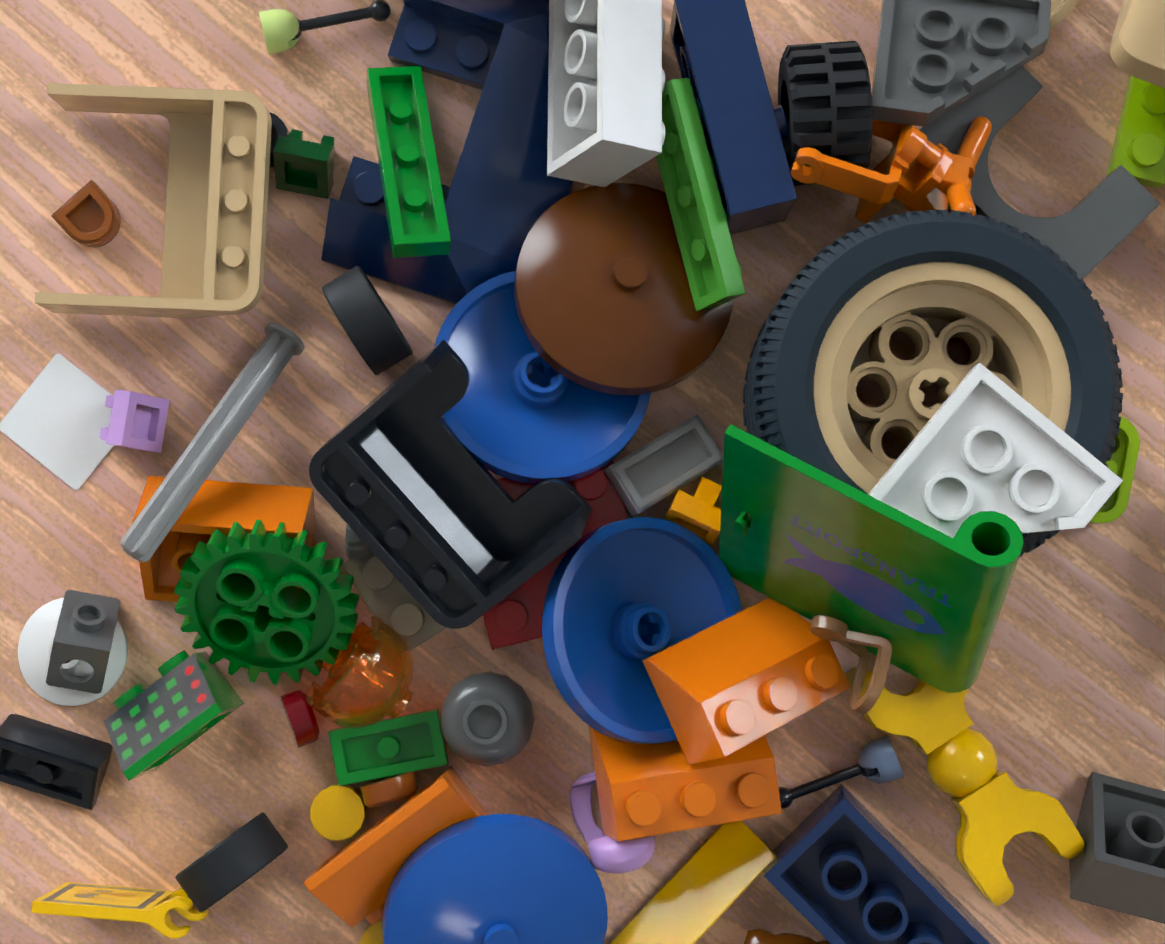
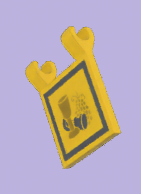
(121, 904)

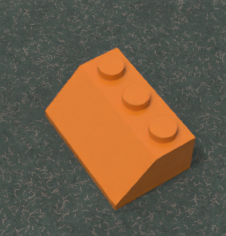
(218, 507)
(743, 679)
(657, 792)
(361, 872)

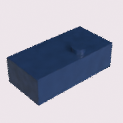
(736, 112)
(864, 883)

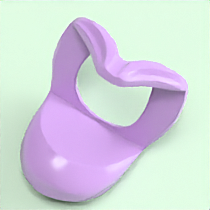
(606, 853)

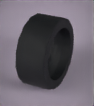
(366, 320)
(231, 862)

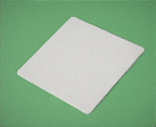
(61, 421)

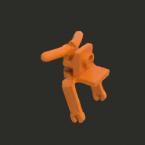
(913, 172)

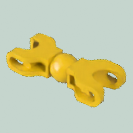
(966, 767)

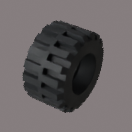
(826, 101)

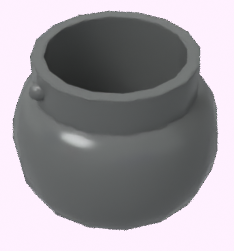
(487, 718)

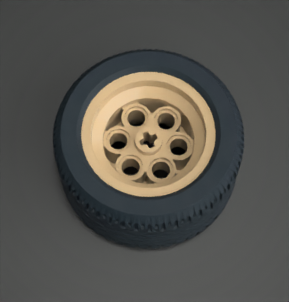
(934, 282)

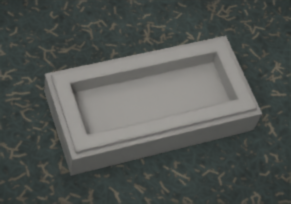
(664, 465)

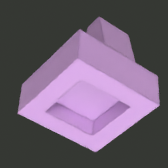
(136, 421)

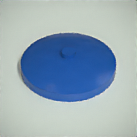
(518, 409)
(619, 602)
(496, 885)

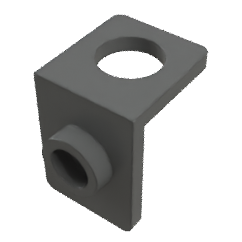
(83, 634)

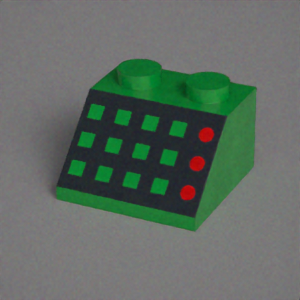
(170, 713)

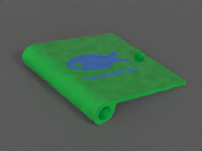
(864, 562)

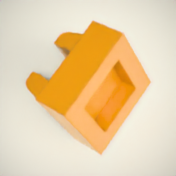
(698, 511)

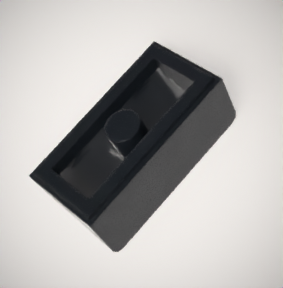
(52, 760)

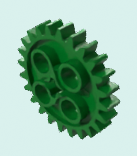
(262, 616)

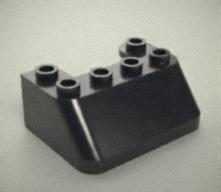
(435, 506)

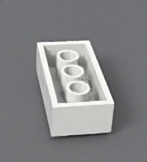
(604, 88)

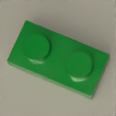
(388, 747)

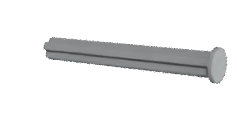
(211, 442)

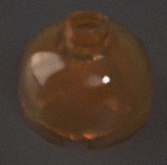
(366, 679)

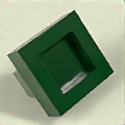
(304, 165)

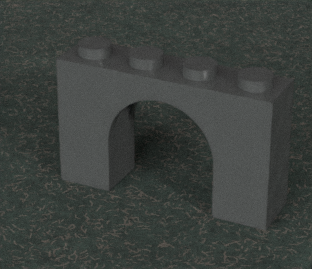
(1079, 236)

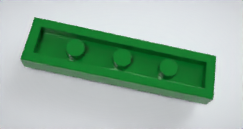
(407, 162)

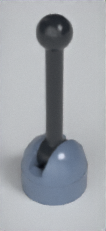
(875, 762)

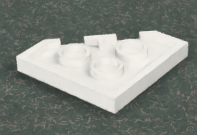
(999, 456)

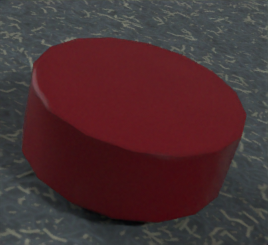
(300, 718)

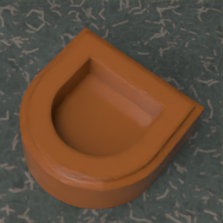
(89, 216)

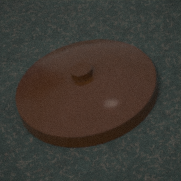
(611, 294)

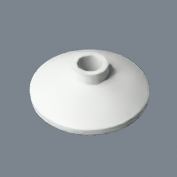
(35, 653)

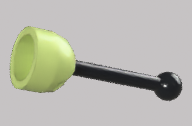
(283, 29)

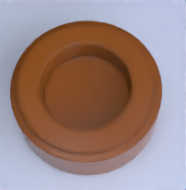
(389, 789)

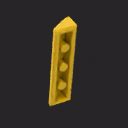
(700, 888)

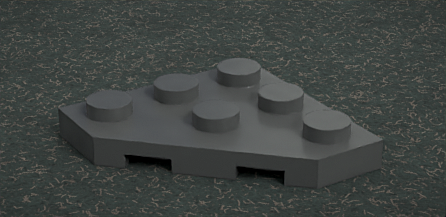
(948, 51)

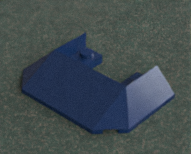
(503, 164)

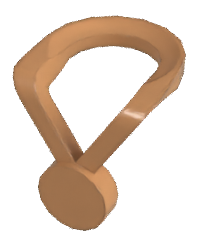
(837, 631)

